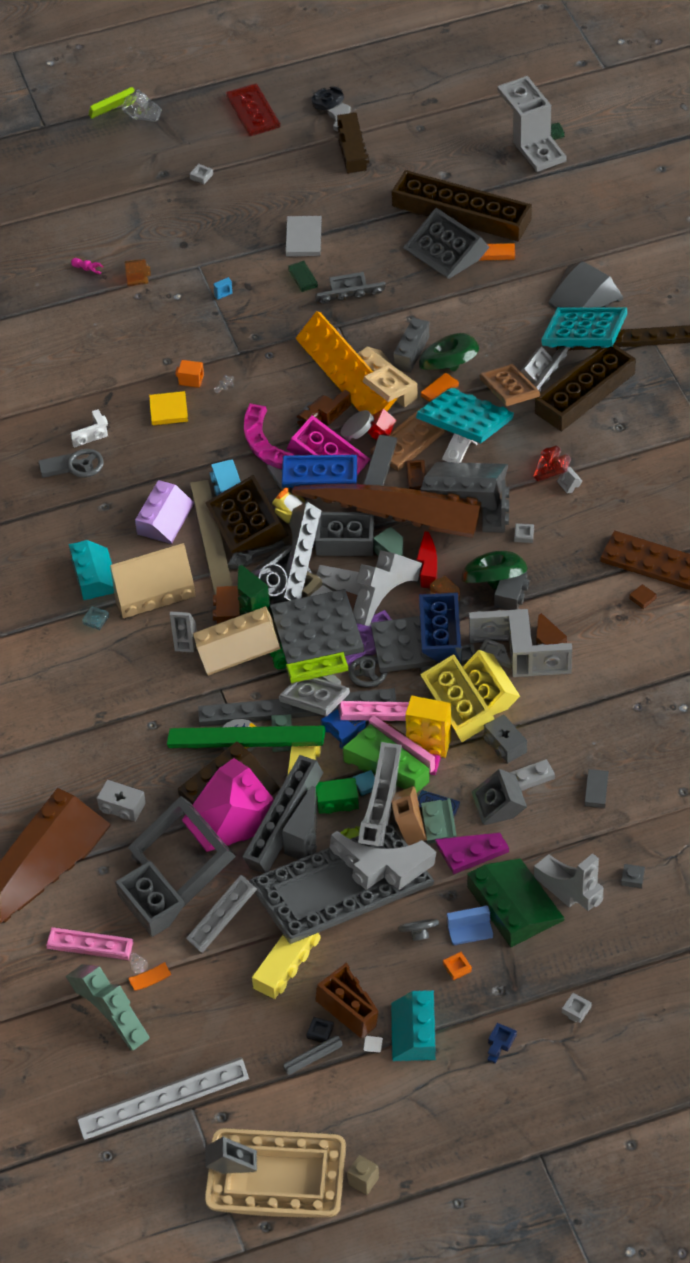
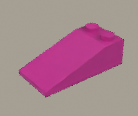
(318, 439)

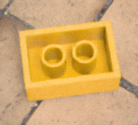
(429, 724)

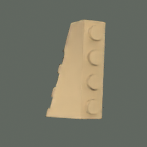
(376, 360)

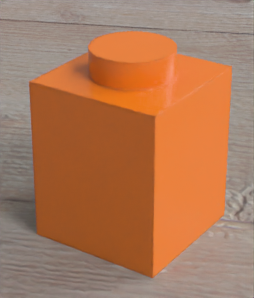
(190, 373)

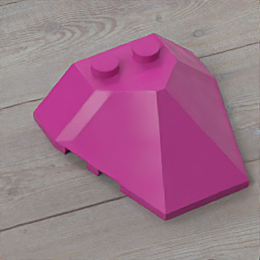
(231, 805)

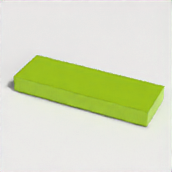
(109, 103)
(317, 667)

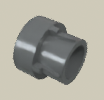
(277, 578)

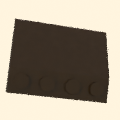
(246, 517)
(194, 786)

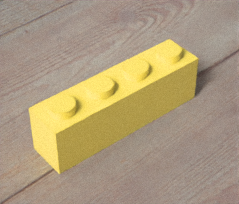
(282, 965)

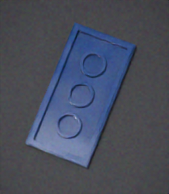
(318, 469)

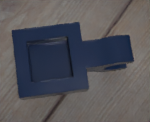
(500, 1039)

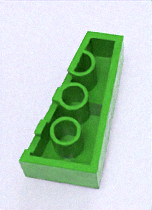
(365, 751)

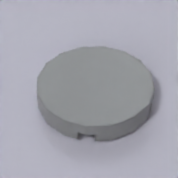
(357, 425)

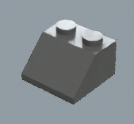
(499, 798)

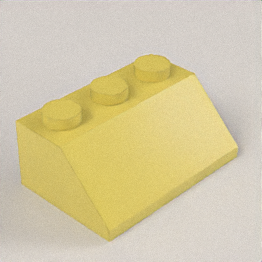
(491, 681)

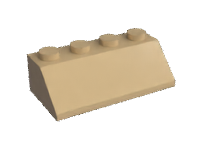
(237, 640)

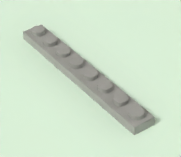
(162, 1098)

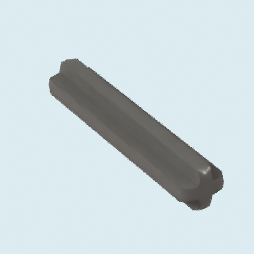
(312, 1055)

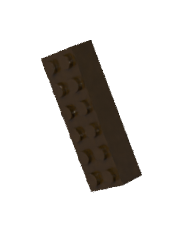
(585, 386)

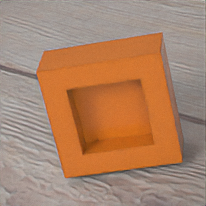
(457, 966)

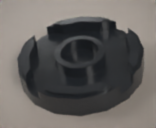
(327, 99)

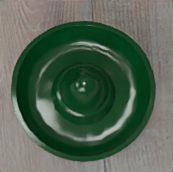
(449, 352)
(494, 567)

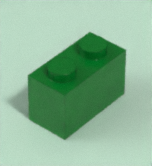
(337, 796)

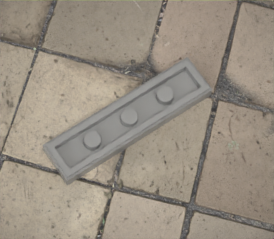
(221, 913)

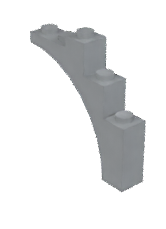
(384, 788)

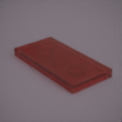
(253, 109)

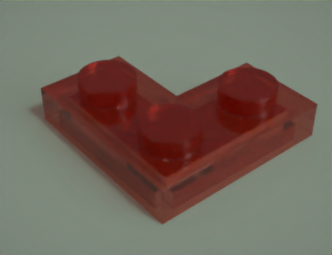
(551, 463)

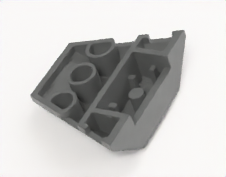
(584, 287)

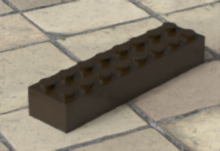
(464, 204)

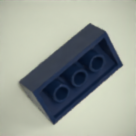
(440, 626)

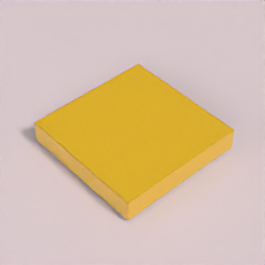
(168, 408)

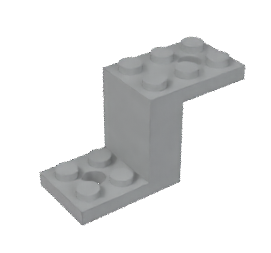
(532, 123)
(515, 628)

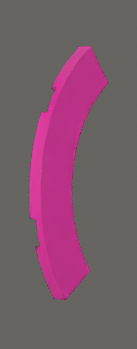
(256, 439)

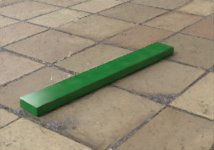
(247, 736)

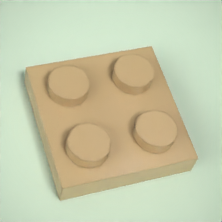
(388, 383)

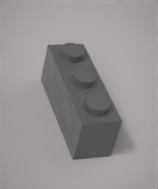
(411, 345)

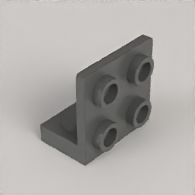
(495, 518)

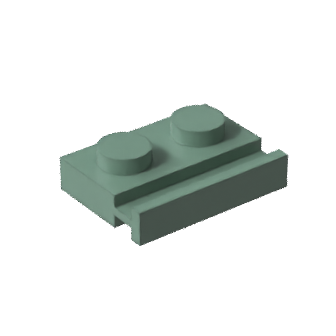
(438, 820)

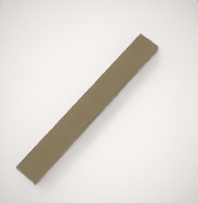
(210, 536)

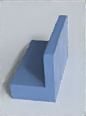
(469, 925)

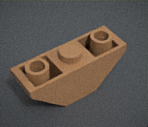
(408, 815)

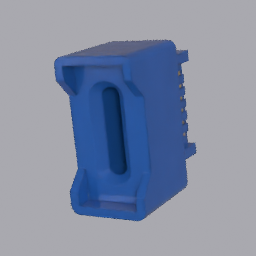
(342, 730)

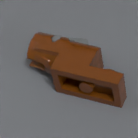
(325, 408)

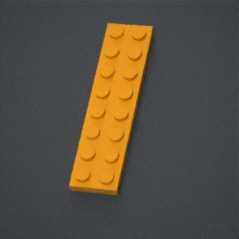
(340, 363)

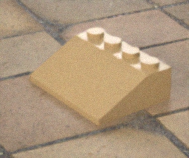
(152, 581)

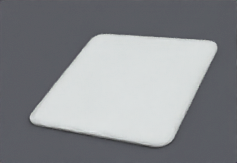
(373, 1044)

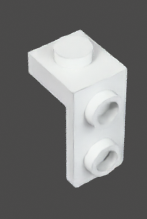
(92, 432)
(457, 448)

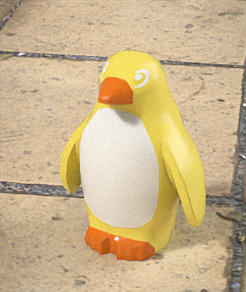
(285, 503)

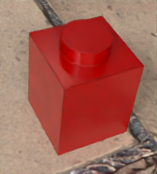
(382, 424)

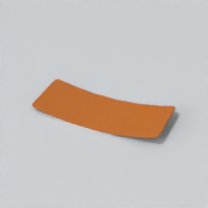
(150, 977)

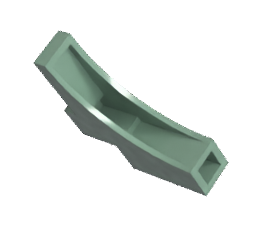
(111, 1001)

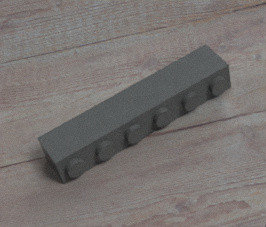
(269, 836)

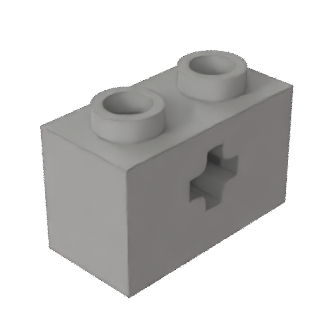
(121, 800)

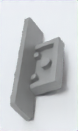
(542, 365)

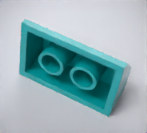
(92, 569)
(413, 1027)

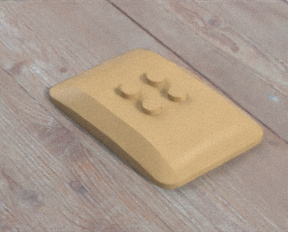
(293, 1176)

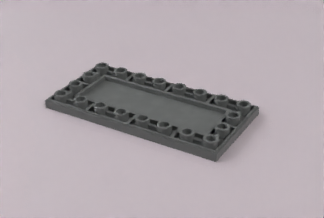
(322, 893)

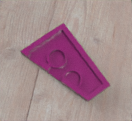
(471, 850)

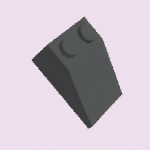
(301, 829)

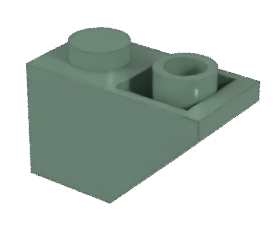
(388, 541)

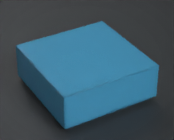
(222, 288)

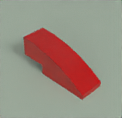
(428, 558)

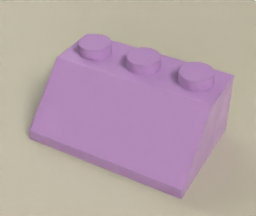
(163, 512)

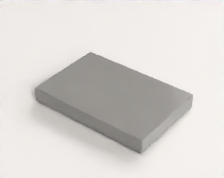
(303, 236)
(315, 695)

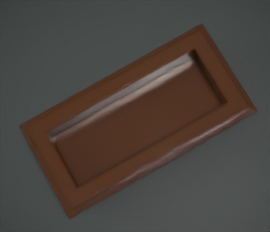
(415, 473)

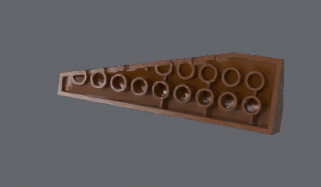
(438, 511)
(46, 848)

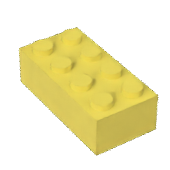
(451, 684)

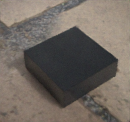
(320, 1029)

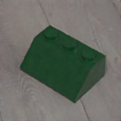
(251, 592)

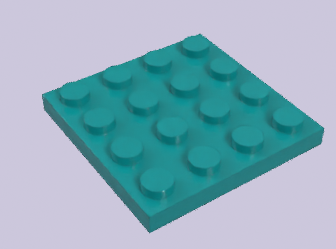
(584, 327)
(465, 415)

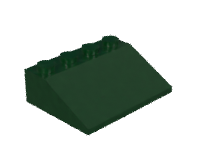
(514, 900)

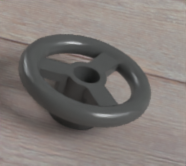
(85, 465)
(367, 669)
(419, 928)

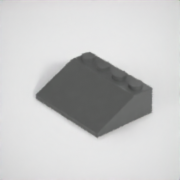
(446, 244)
(467, 480)

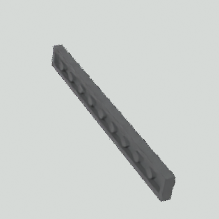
(263, 709)

